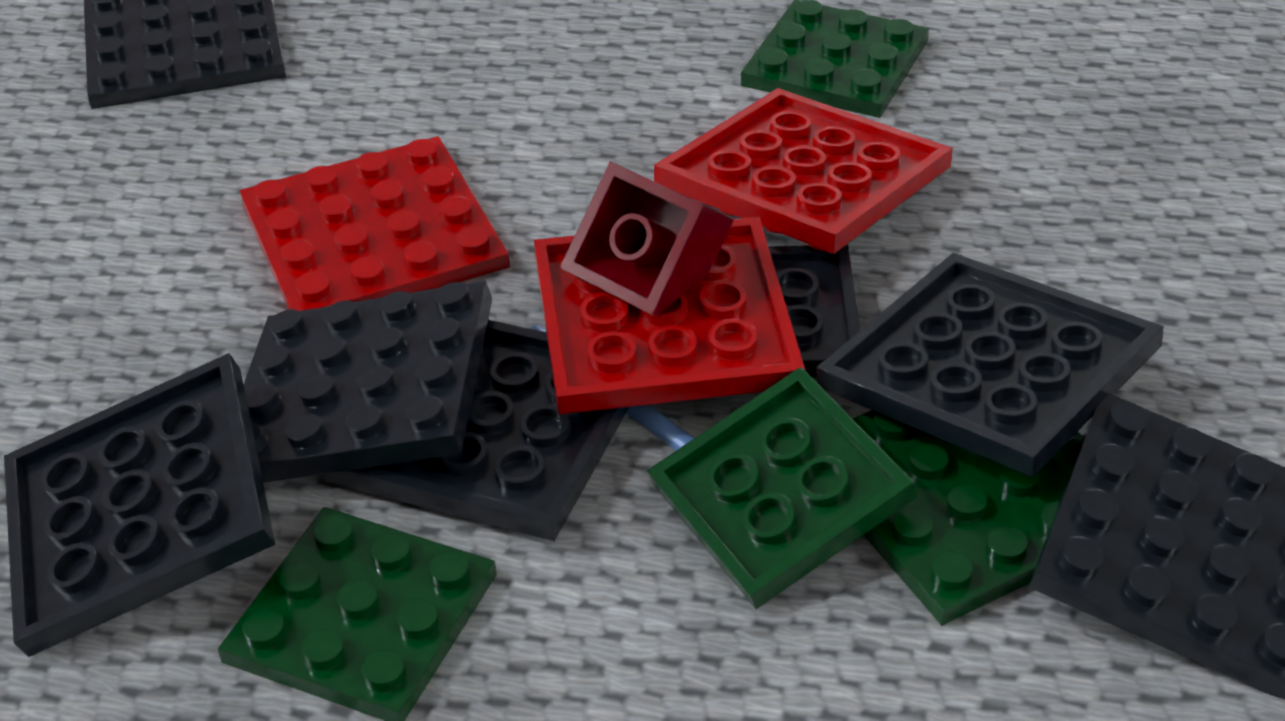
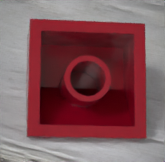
(644, 241)

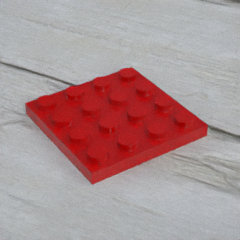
(804, 169)
(373, 227)
(712, 342)

